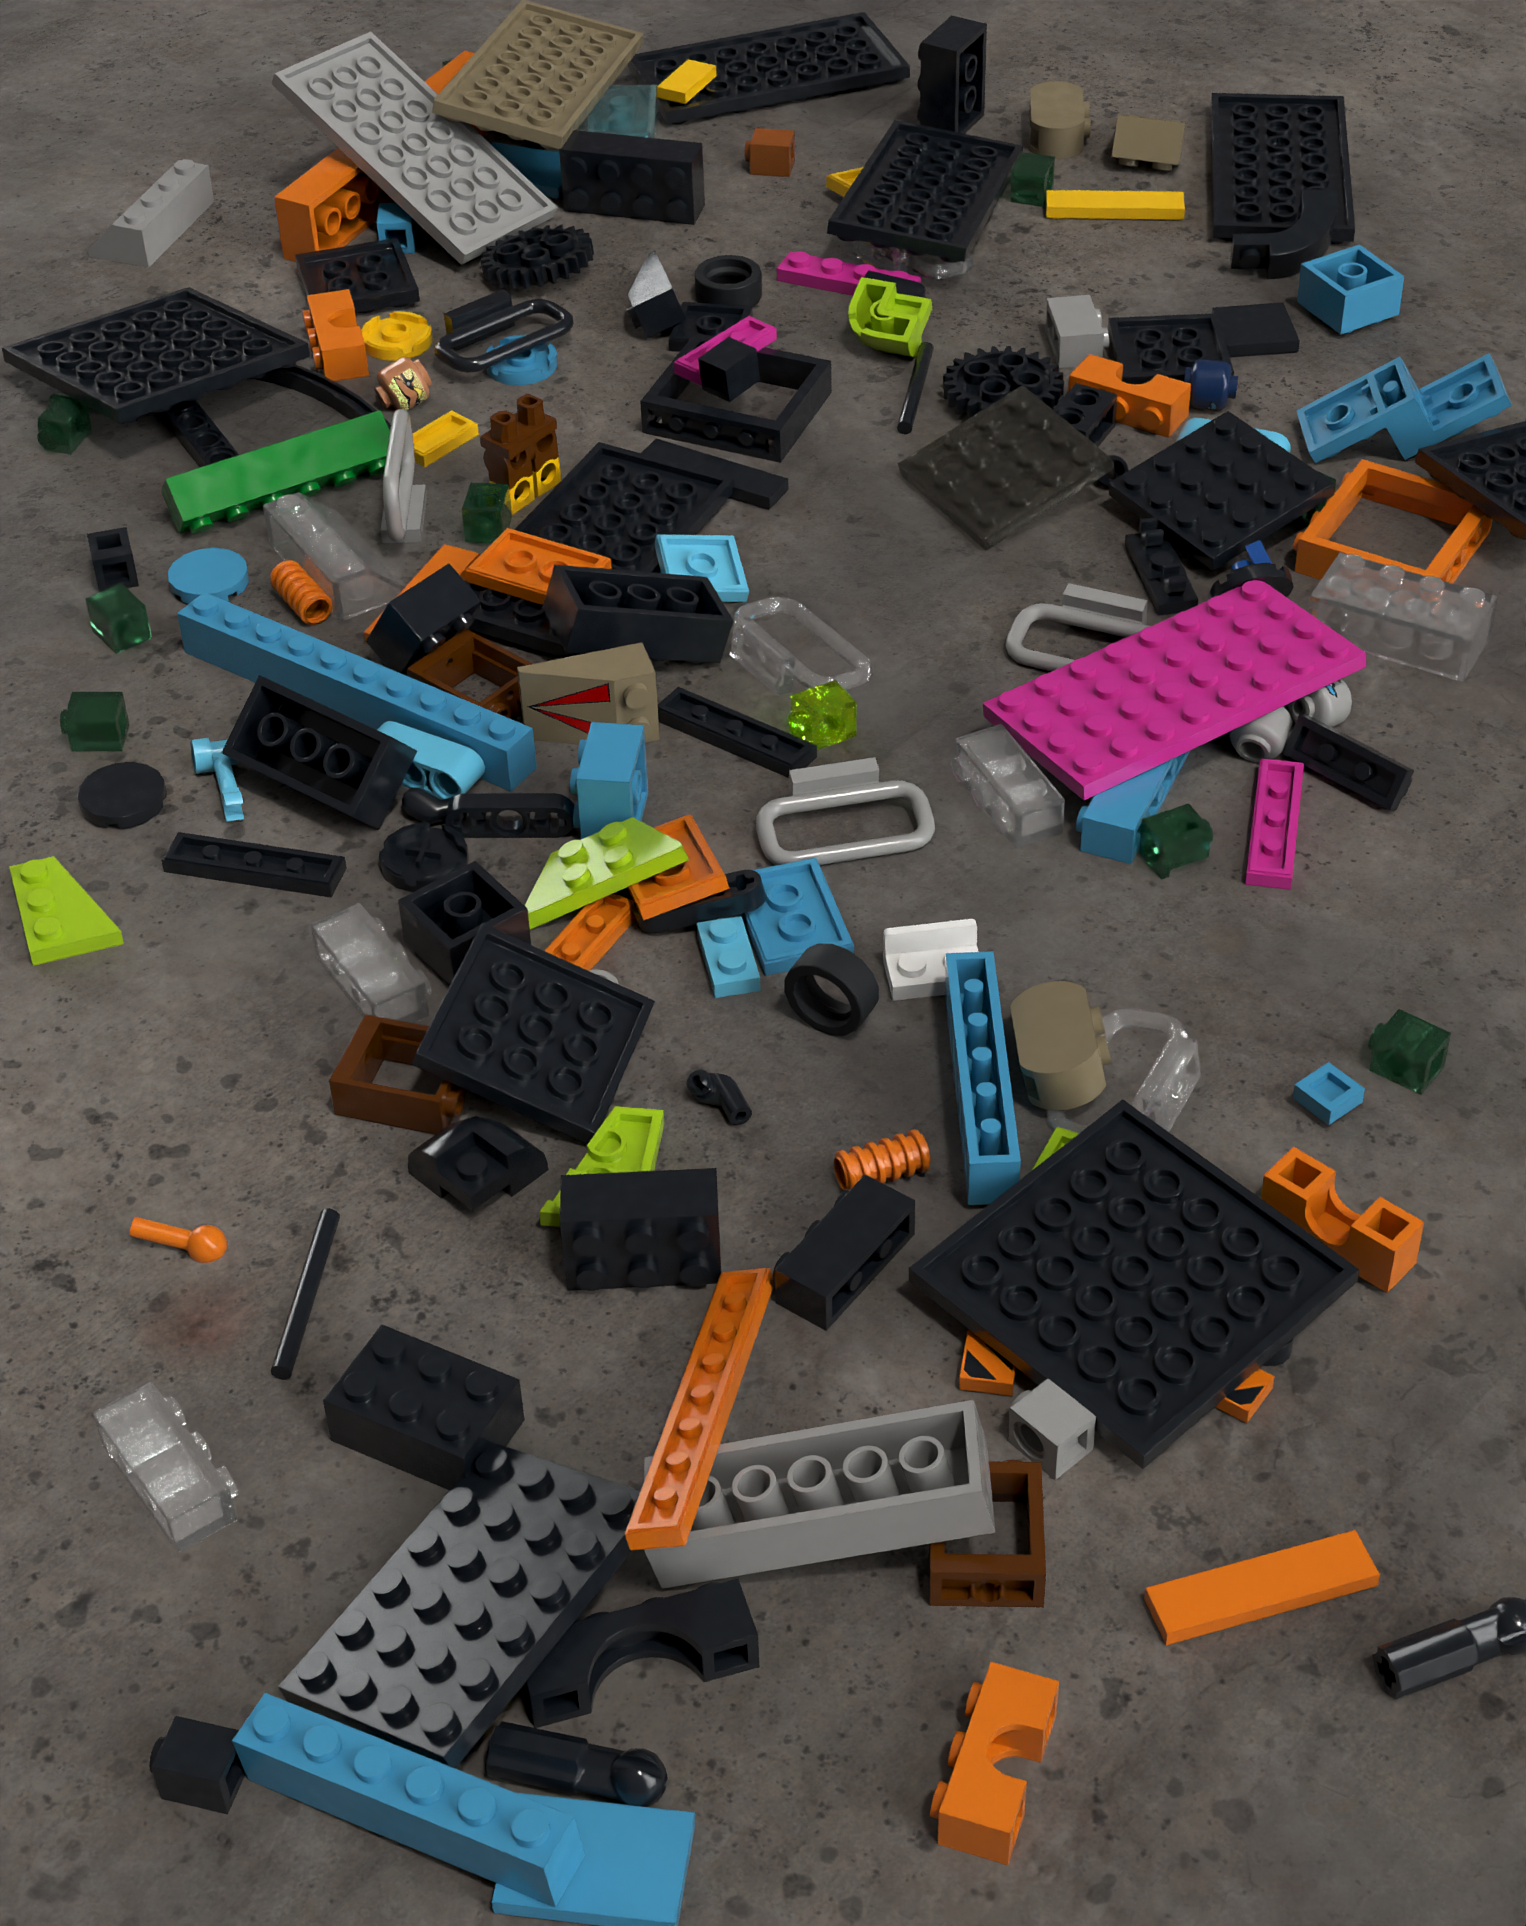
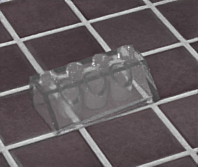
(331, 554)

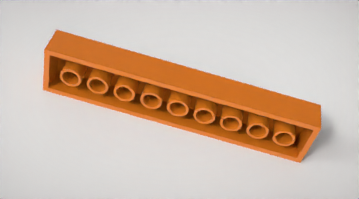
(336, 197)

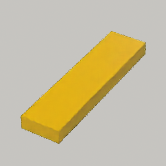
(1115, 205)

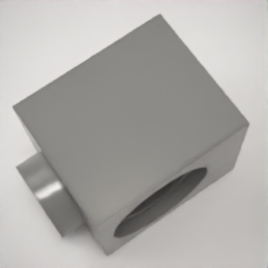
(1051, 1428)

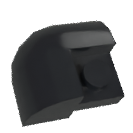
(476, 1161)

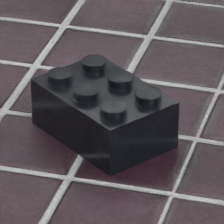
(953, 75)
(640, 1229)
(422, 1407)

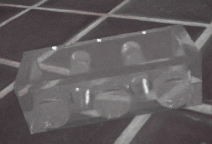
(1008, 786)
(370, 966)
(167, 1465)

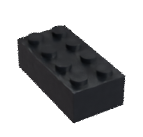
(632, 177)
(617, 608)
(319, 752)

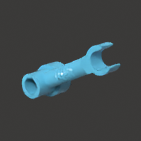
(208, 758)

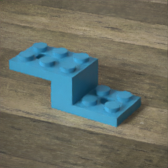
(1410, 414)

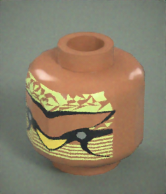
(403, 384)

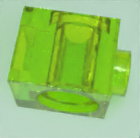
(823, 715)

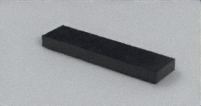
(750, 484)
(735, 732)
(254, 864)

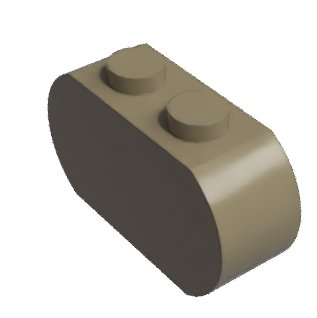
(1058, 119)
(1060, 1045)

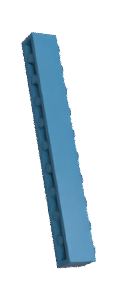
(352, 685)

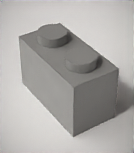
(1074, 329)

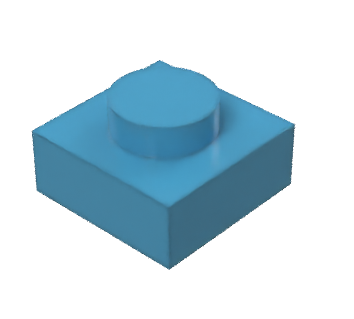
(1328, 1093)

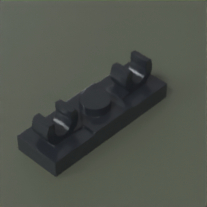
(1160, 569)
(1348, 762)

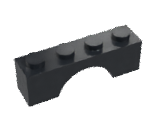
(699, 1628)

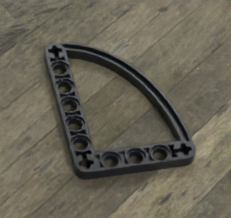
(197, 430)

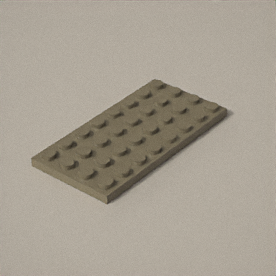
(538, 74)

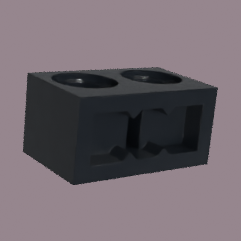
(1089, 411)

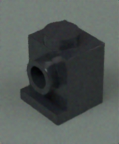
(112, 558)

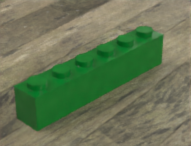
(284, 468)

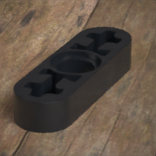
(524, 803)
(744, 896)

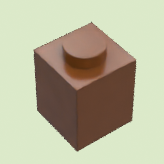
(771, 152)

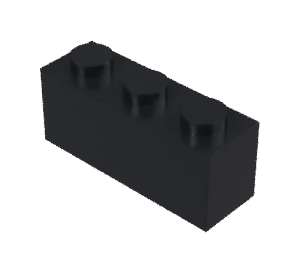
(844, 1251)

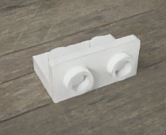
(917, 955)

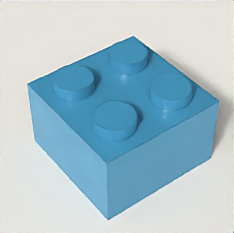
(1350, 289)
(609, 776)

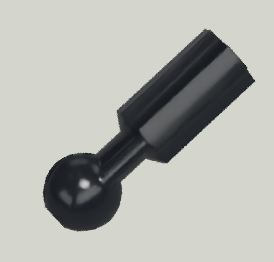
(1451, 1648)
(575, 1765)

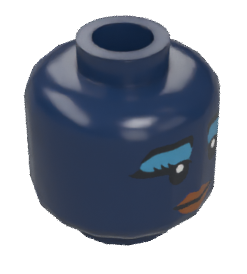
(1210, 384)

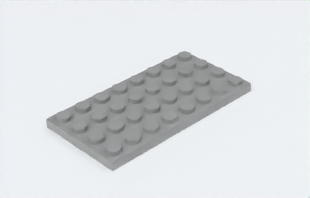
(428, 165)

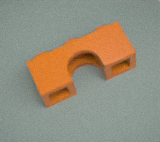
(334, 336)
(1152, 406)
(1378, 1242)
(980, 1805)

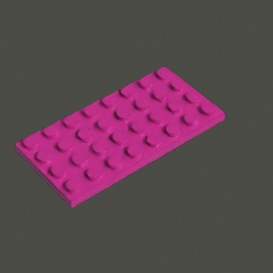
(1173, 687)

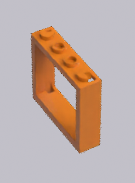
(1403, 492)

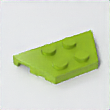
(599, 867)

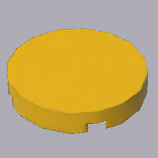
(397, 336)

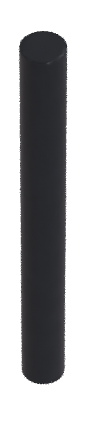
(915, 388)
(305, 1294)

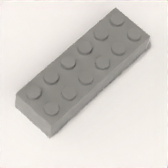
(836, 1494)

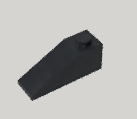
(653, 299)

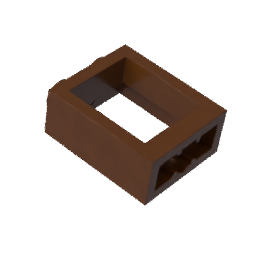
(469, 655)
(360, 1099)
(1011, 1577)

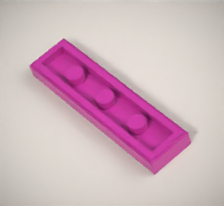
(1275, 824)

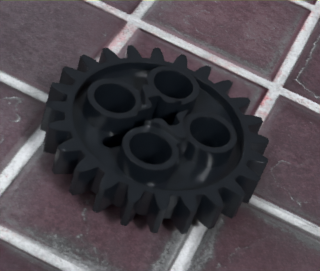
(537, 257)
(992, 375)

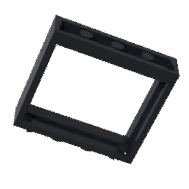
(735, 430)

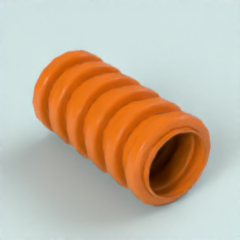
(301, 592)
(884, 1160)

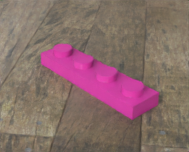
(828, 273)

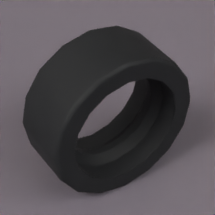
(728, 281)
(844, 971)

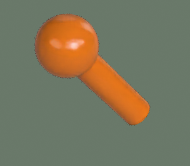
(203, 1243)

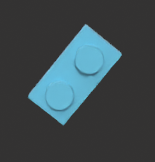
(728, 957)

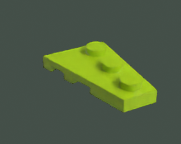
(59, 913)
(623, 1143)

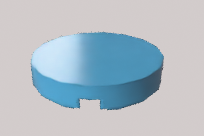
(526, 367)
(209, 571)

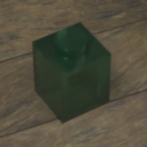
(118, 618)
(95, 721)

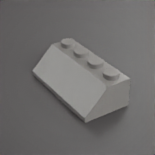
(157, 216)

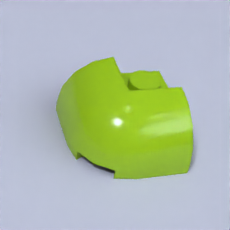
(888, 319)

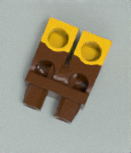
(522, 451)

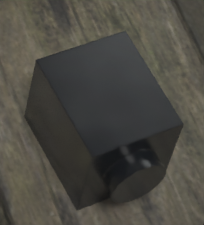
(729, 369)
(197, 1765)

